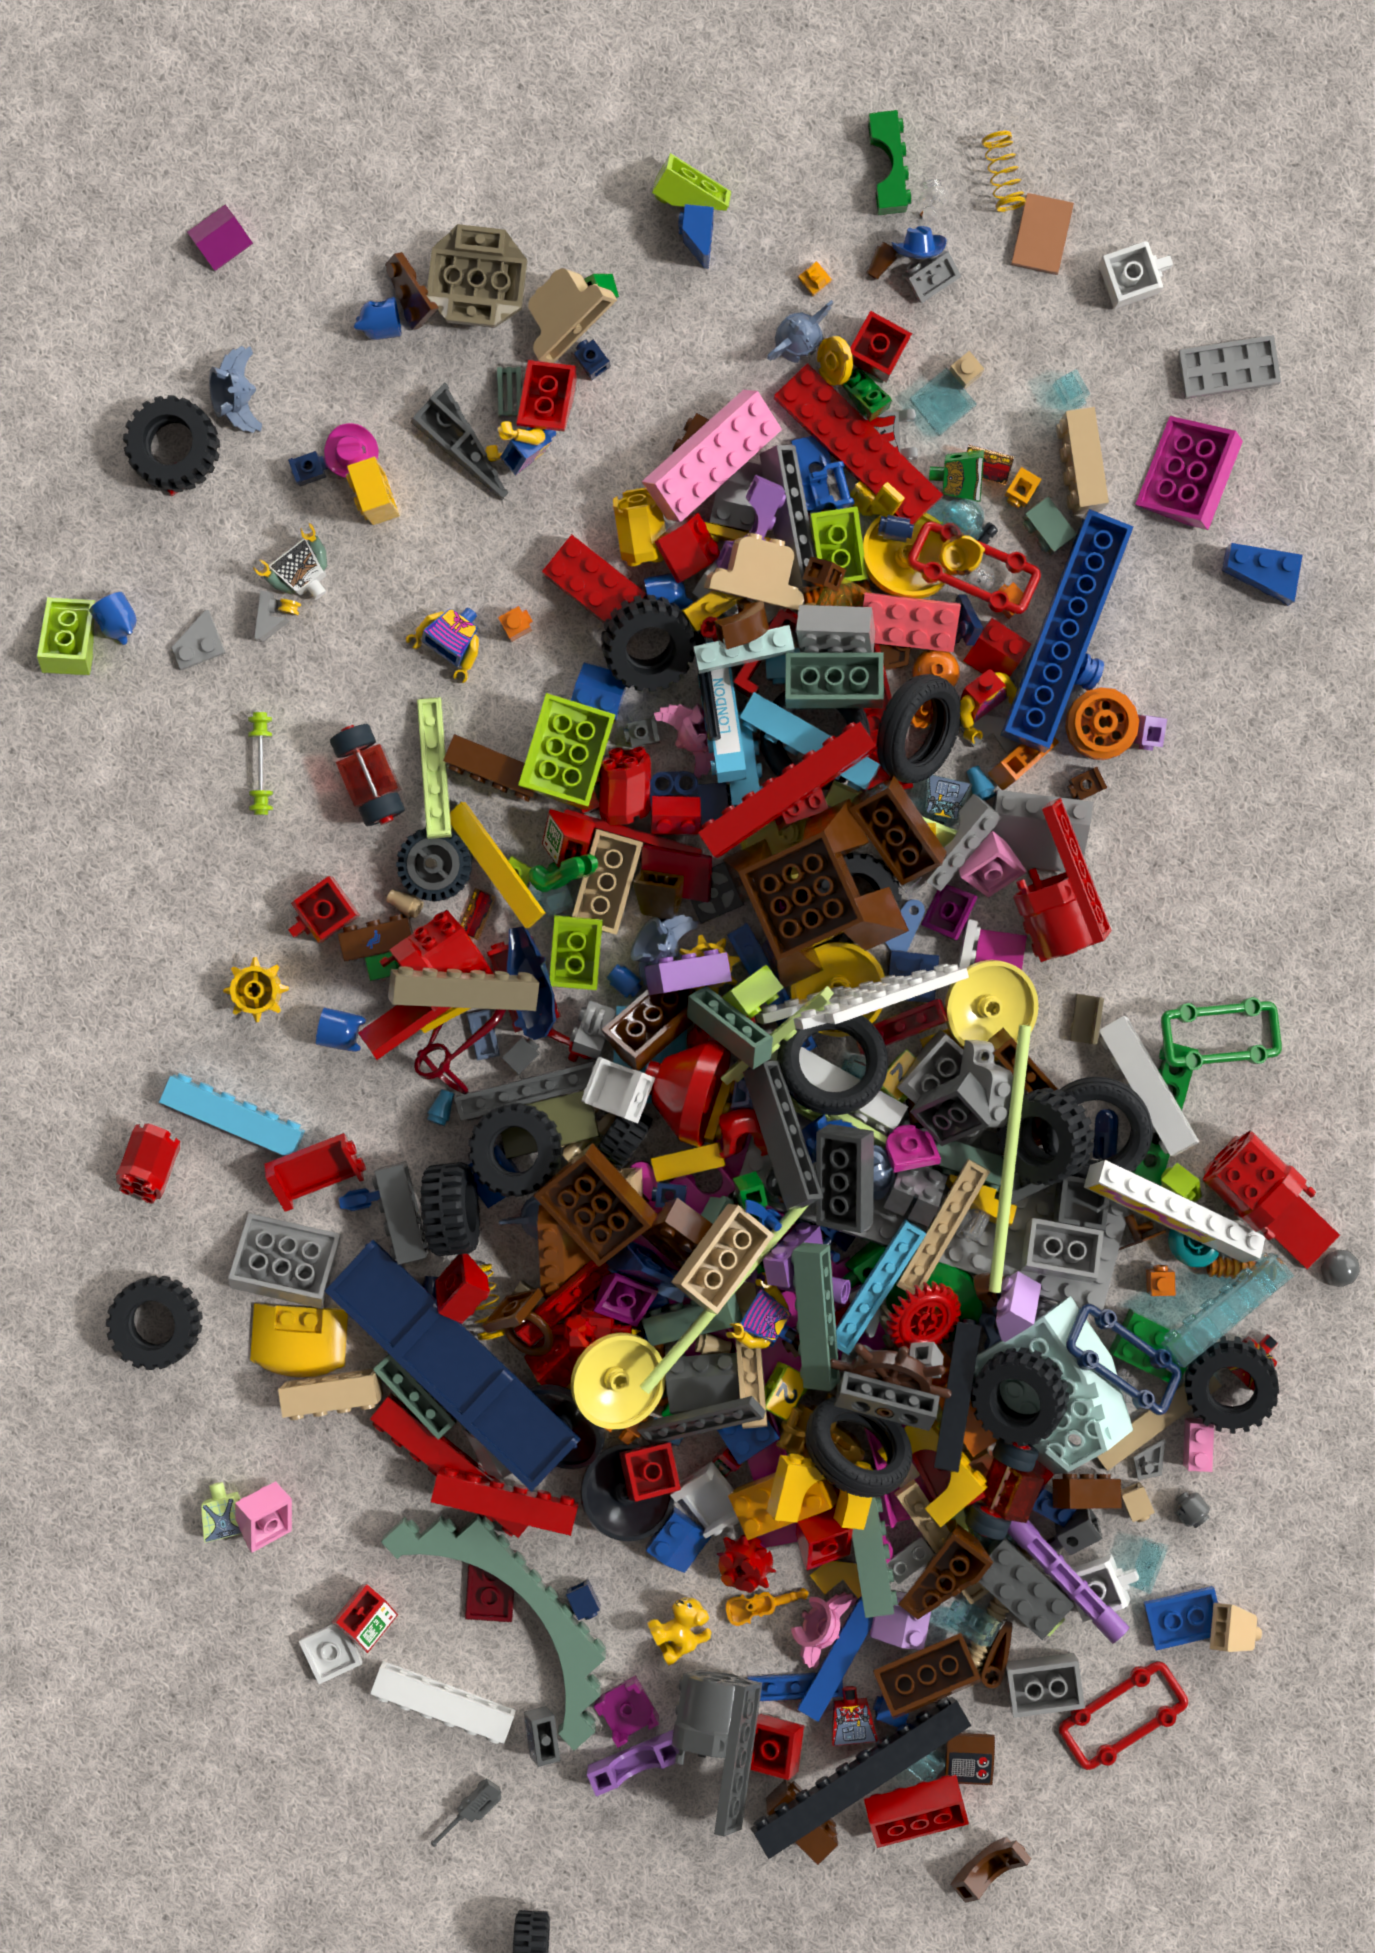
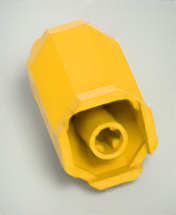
(638, 526)

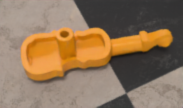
(742, 1610)

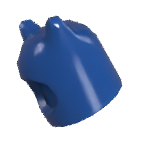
(379, 319)
(667, 587)
(115, 616)
(339, 1030)

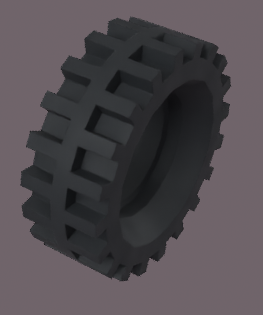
(1238, 1355)

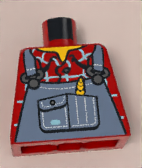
(852, 1720)

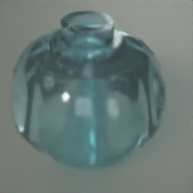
(963, 518)

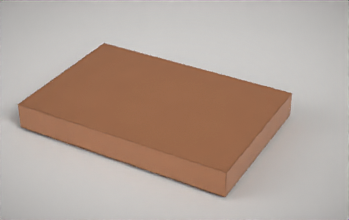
(1042, 233)

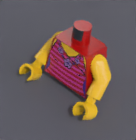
(982, 697)

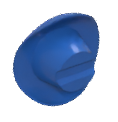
(920, 243)

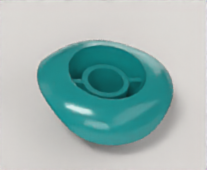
(1190, 1251)

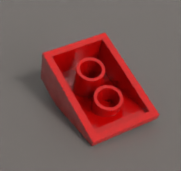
(547, 395)

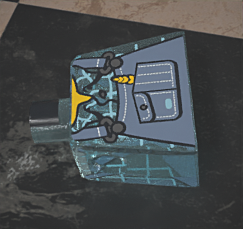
(944, 798)

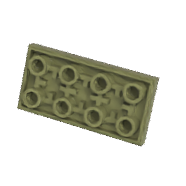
(573, 1120)

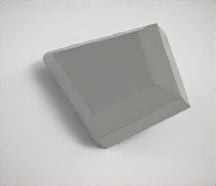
(1150, 1461)

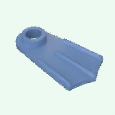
(903, 941)

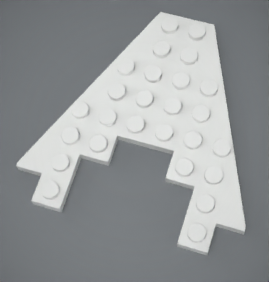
(868, 997)

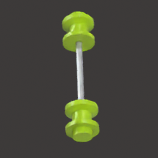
(260, 731)

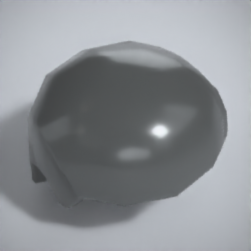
(1340, 1268)

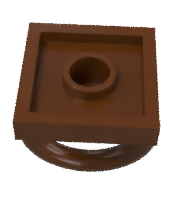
(513, 1312)

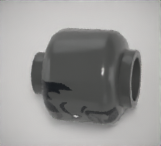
(1192, 1509)

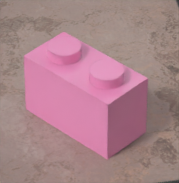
(1198, 1445)

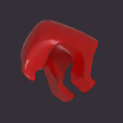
(735, 1129)

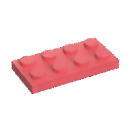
(914, 621)

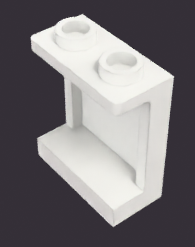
(618, 1089)
(708, 1499)

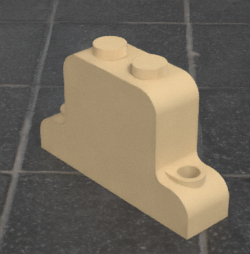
(565, 312)
(758, 573)

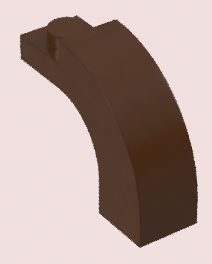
(742, 627)
(987, 1866)

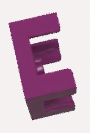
(626, 1710)

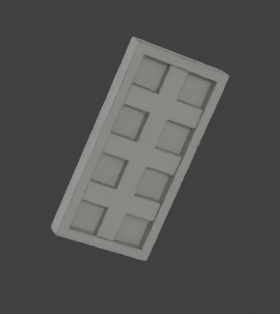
(1229, 367)

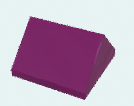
(220, 237)
(949, 911)
(624, 1298)

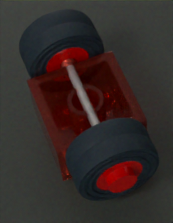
(367, 775)
(1009, 1491)

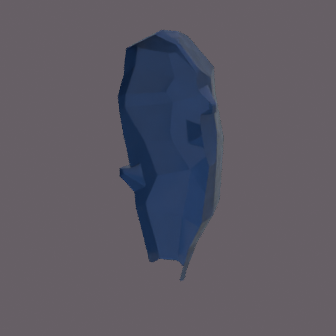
(526, 958)

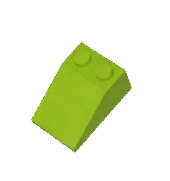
(683, 184)
(839, 540)
(66, 637)
(575, 952)
(754, 991)

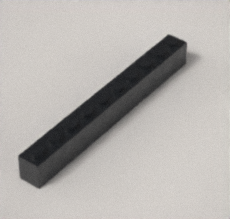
(860, 1776)

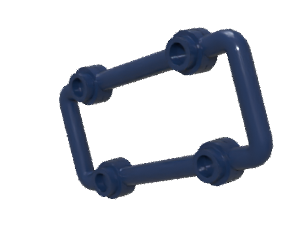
(1090, 1360)

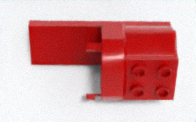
(1063, 909)
(436, 945)
(1267, 1197)

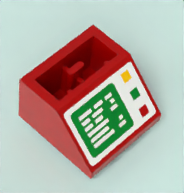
(566, 836)
(365, 1617)

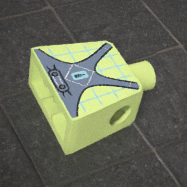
(219, 1514)

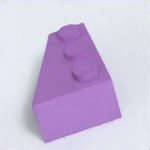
(688, 972)

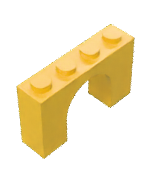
(792, 1481)
(963, 1485)

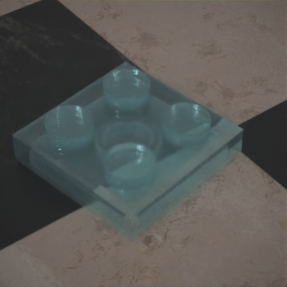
(942, 401)

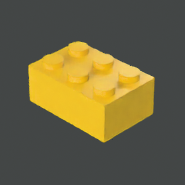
(372, 490)

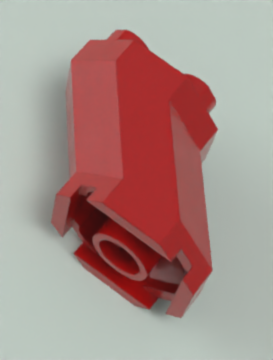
(625, 785)
(147, 1162)

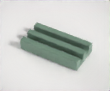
(509, 371)

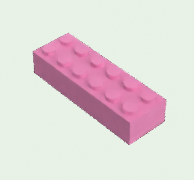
(712, 455)

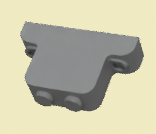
(997, 1081)

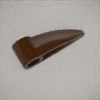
(997, 1657)

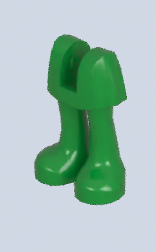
(555, 877)

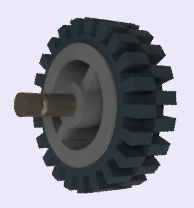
(434, 867)

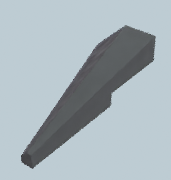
(447, 427)

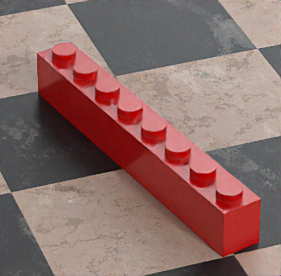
(787, 790)
(438, 1454)

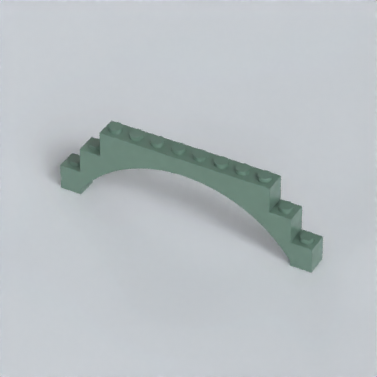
(482, 1547)

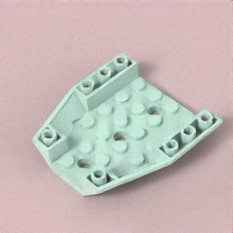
(1094, 1405)

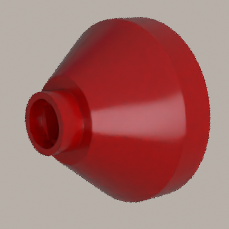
(688, 1088)

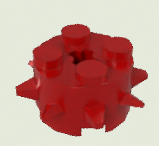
(745, 1564)

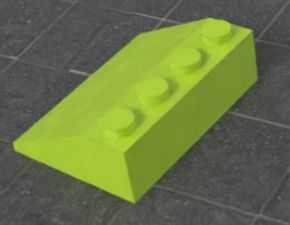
(566, 751)

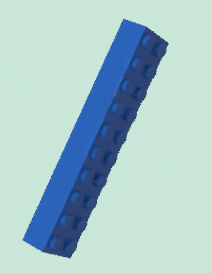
(1066, 631)

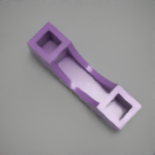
(765, 499)
(615, 1769)

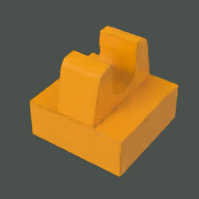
(814, 278)

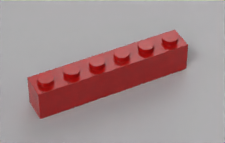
(504, 1501)

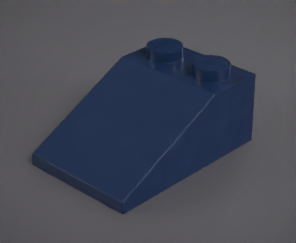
(641, 1265)

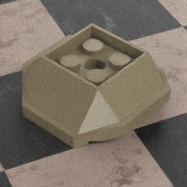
(471, 253)

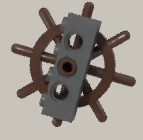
(890, 1386)

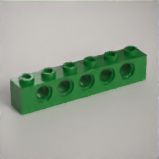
(1180, 1084)

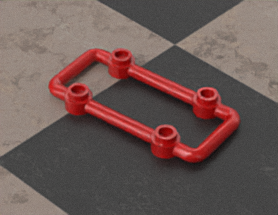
(998, 600)
(1139, 1677)

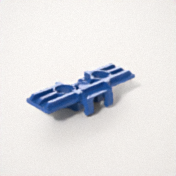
(815, 483)

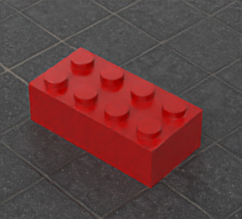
(590, 579)
(916, 1811)

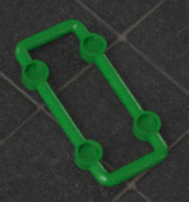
(1194, 1060)

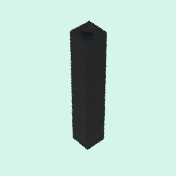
(956, 1407)

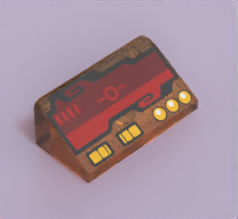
(995, 465)
(477, 913)

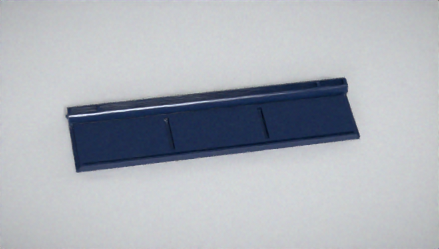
(452, 1365)

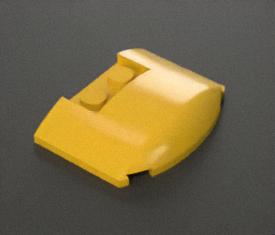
(298, 1339)

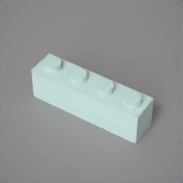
(771, 644)

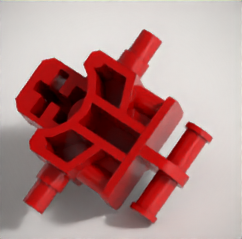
(587, 1326)

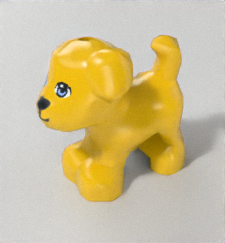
(687, 1614)

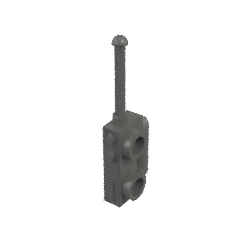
(474, 1806)

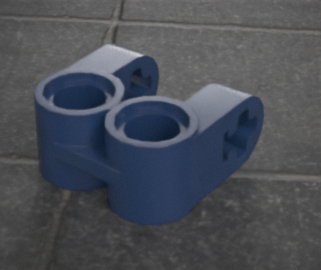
(674, 788)

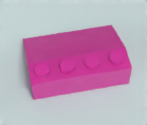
(1189, 471)

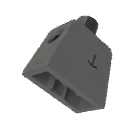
(1079, 1532)

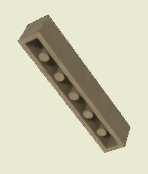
(463, 989)

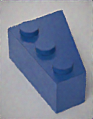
(1266, 569)

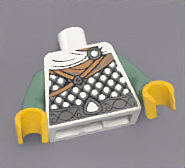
(299, 567)

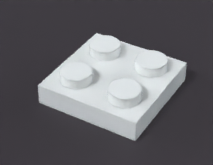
(330, 1653)

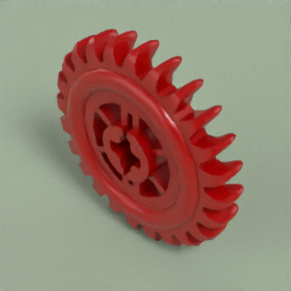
(921, 1313)

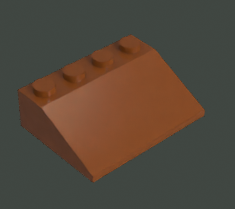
(558, 1254)

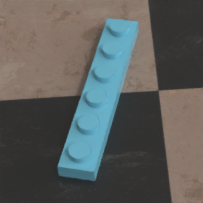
(878, 1285)

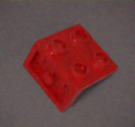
(807, 808)
(555, 1366)

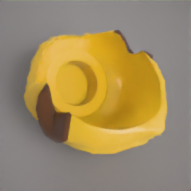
(961, 555)

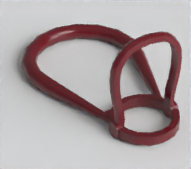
(445, 1065)

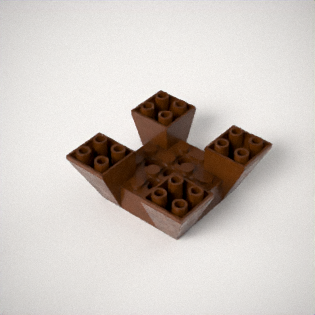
(791, 934)

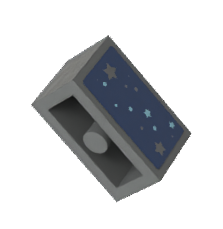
(542, 1736)

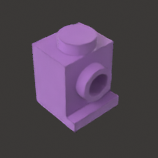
(1150, 732)

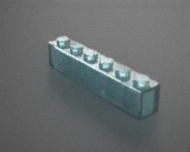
(1226, 1309)

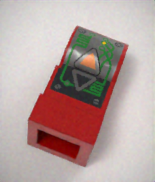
(725, 1461)

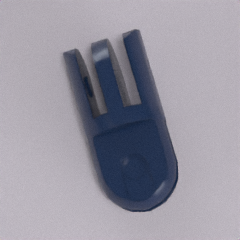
(1105, 1134)

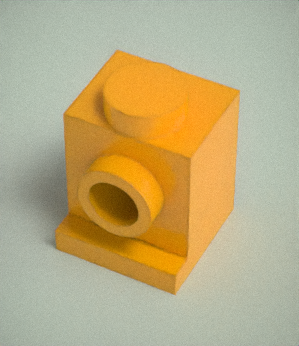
(1025, 480)

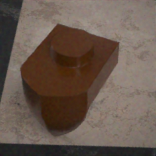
(981, 1285)

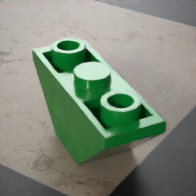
(866, 395)

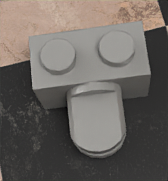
(589, 1037)

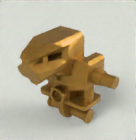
(794, 1431)

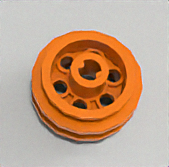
(1085, 743)

